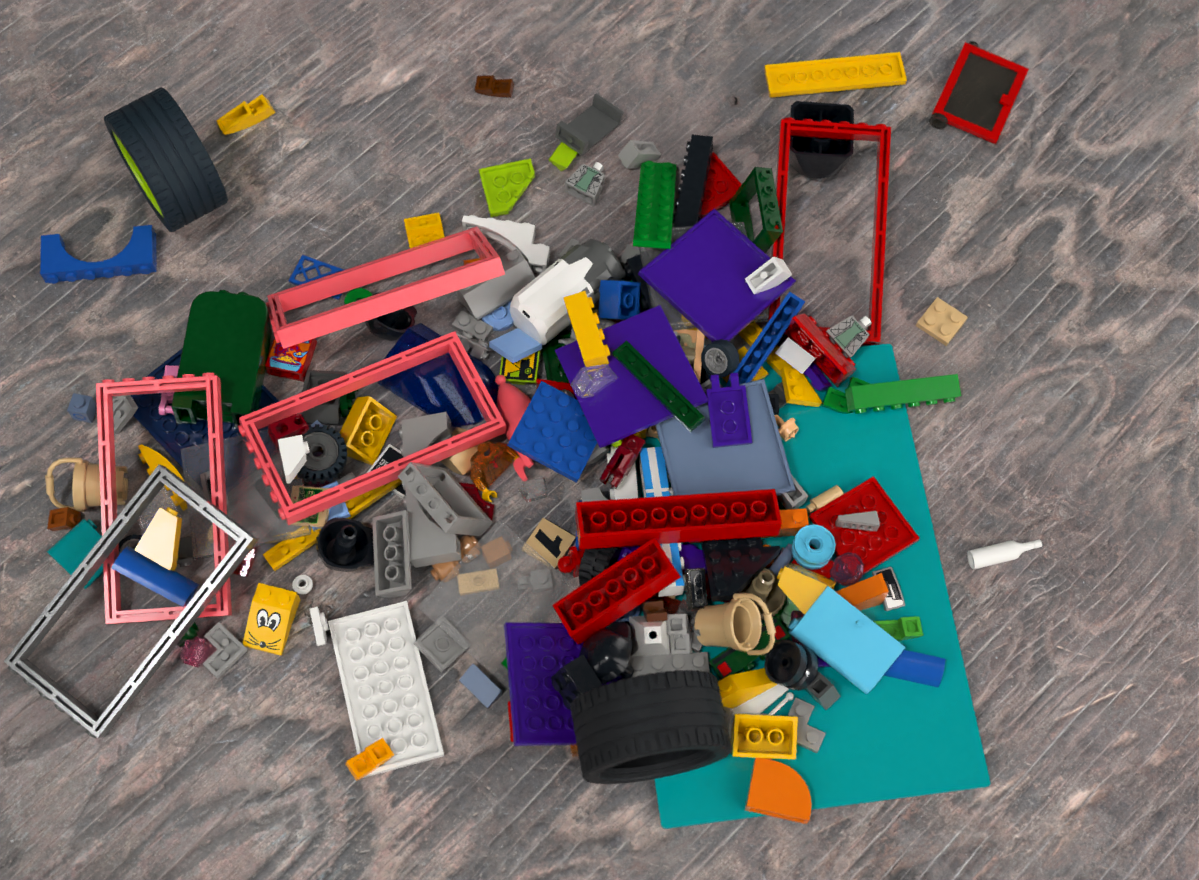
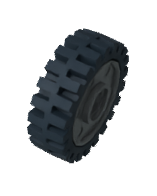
(332, 458)

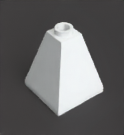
(642, 643)

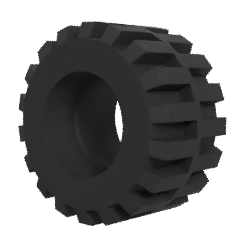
(596, 561)

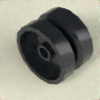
(791, 665)

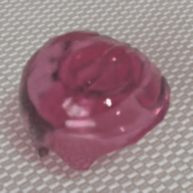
(847, 569)

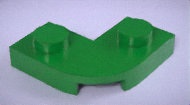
(836, 399)

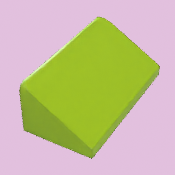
(562, 156)

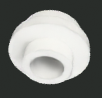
(305, 589)

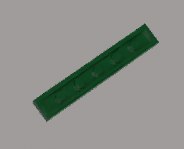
(658, 386)

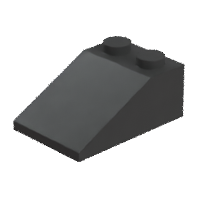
(327, 412)

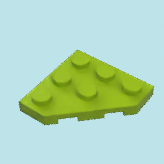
(505, 185)

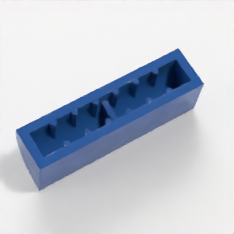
(155, 577)
(917, 668)

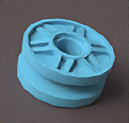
(817, 536)

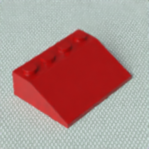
(817, 343)

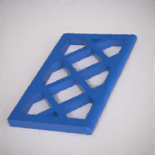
(317, 263)

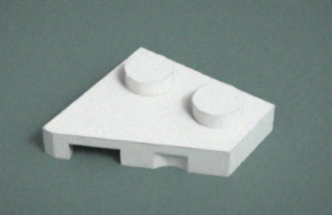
(320, 625)

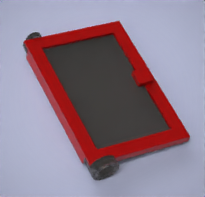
(979, 93)

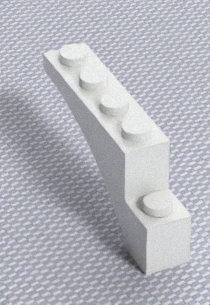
(513, 236)

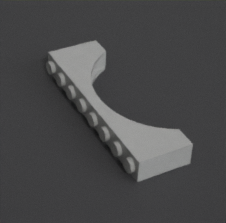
(426, 540)

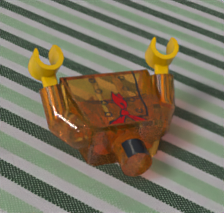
(489, 464)

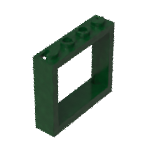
(762, 182)

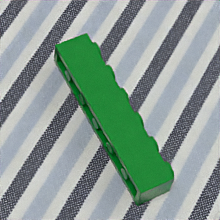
(902, 392)

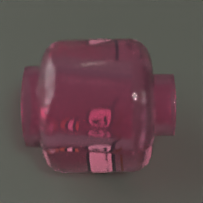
(195, 651)

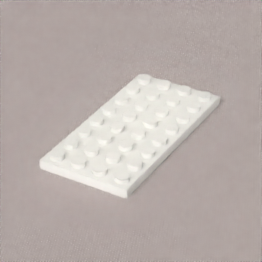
(386, 685)

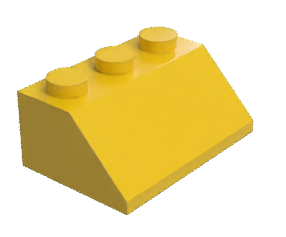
(366, 429)
(764, 736)

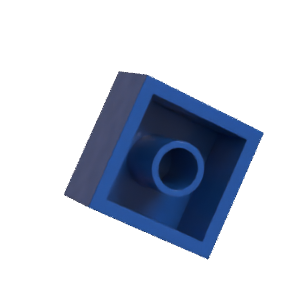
(618, 299)

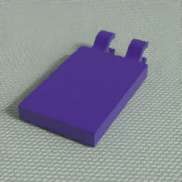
(728, 413)

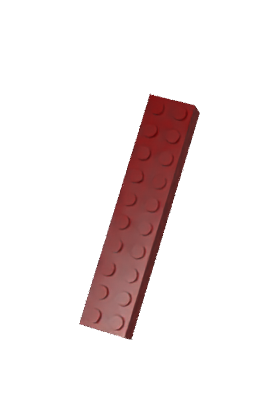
(677, 518)

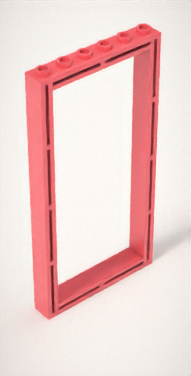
(388, 301)
(353, 381)
(108, 495)

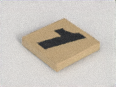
(550, 541)

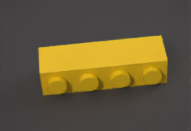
(586, 330)

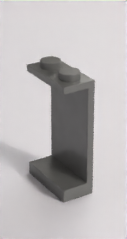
(590, 125)

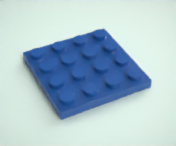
(555, 432)

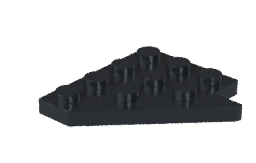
(734, 564)

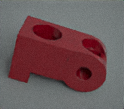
(287, 427)

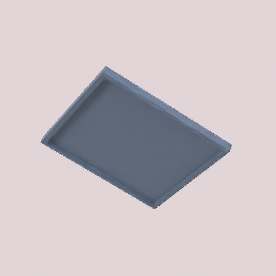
(701, 469)

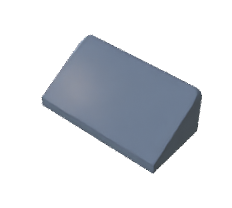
(480, 686)

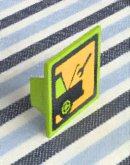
(522, 371)

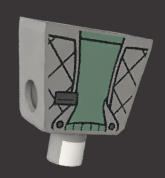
(586, 183)
(849, 334)

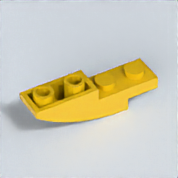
(154, 459)

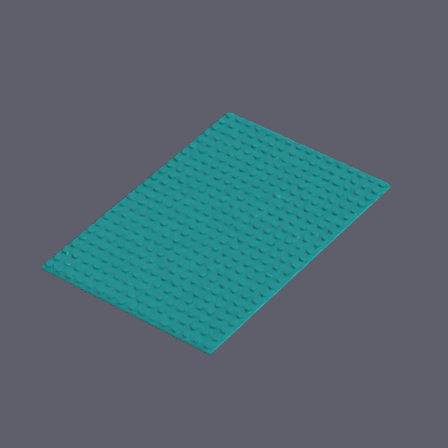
(902, 733)

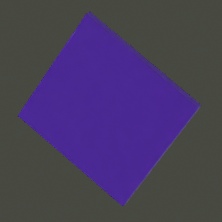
(707, 276)
(626, 404)

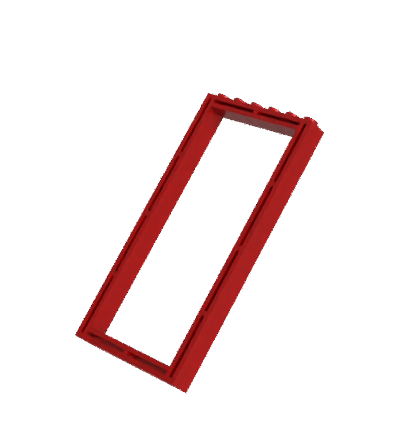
(842, 130)

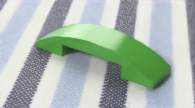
(903, 628)

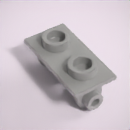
(479, 347)

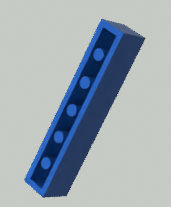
(768, 339)

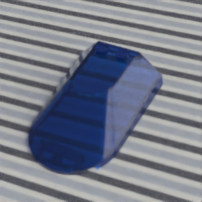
(437, 383)

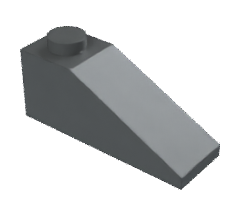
(823, 691)

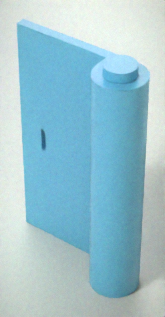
(854, 650)

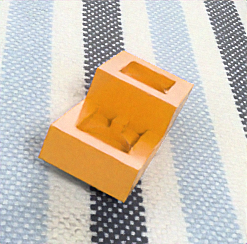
(369, 759)

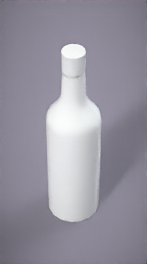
(999, 553)

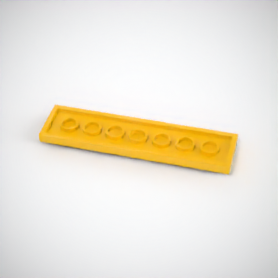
(835, 74)

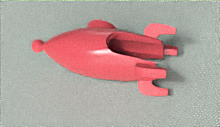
(511, 406)

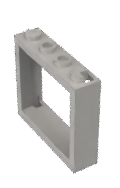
(419, 481)

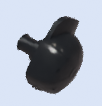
(392, 325)
(345, 545)
(609, 652)

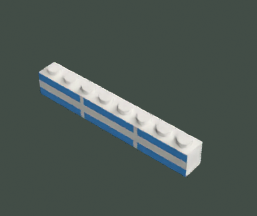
(655, 484)

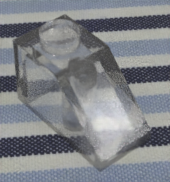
(593, 380)

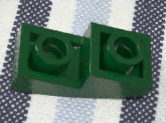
(346, 403)

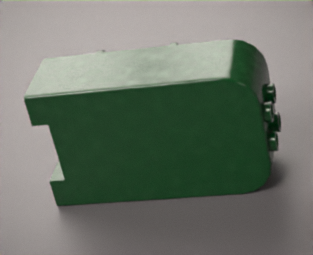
(231, 339)

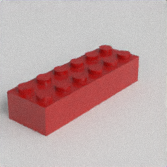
(616, 591)

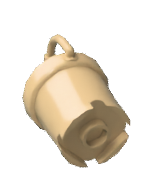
(86, 484)
(735, 624)

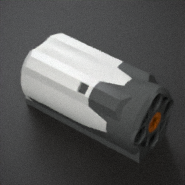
(540, 305)

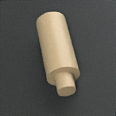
(824, 498)

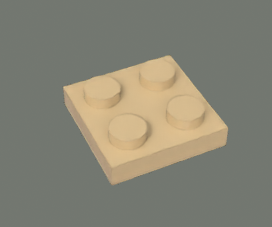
(941, 321)

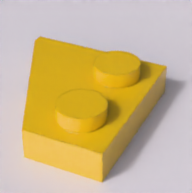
(798, 389)

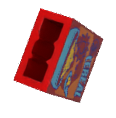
(290, 361)

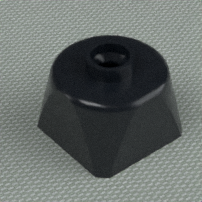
(820, 156)

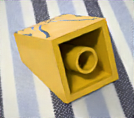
(802, 585)

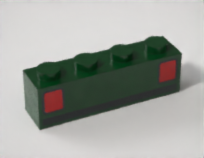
(734, 661)

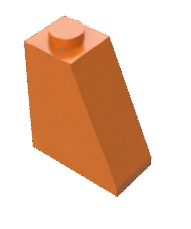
(866, 593)

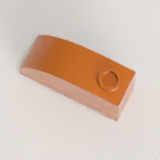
(778, 792)

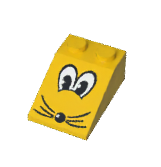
(270, 618)

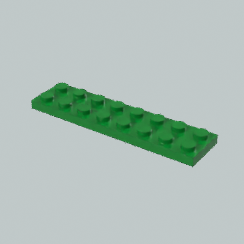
(655, 205)

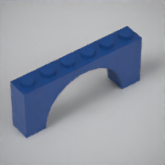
(135, 258)

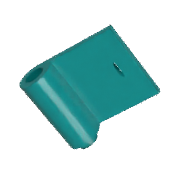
(75, 546)

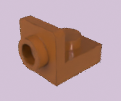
(63, 519)

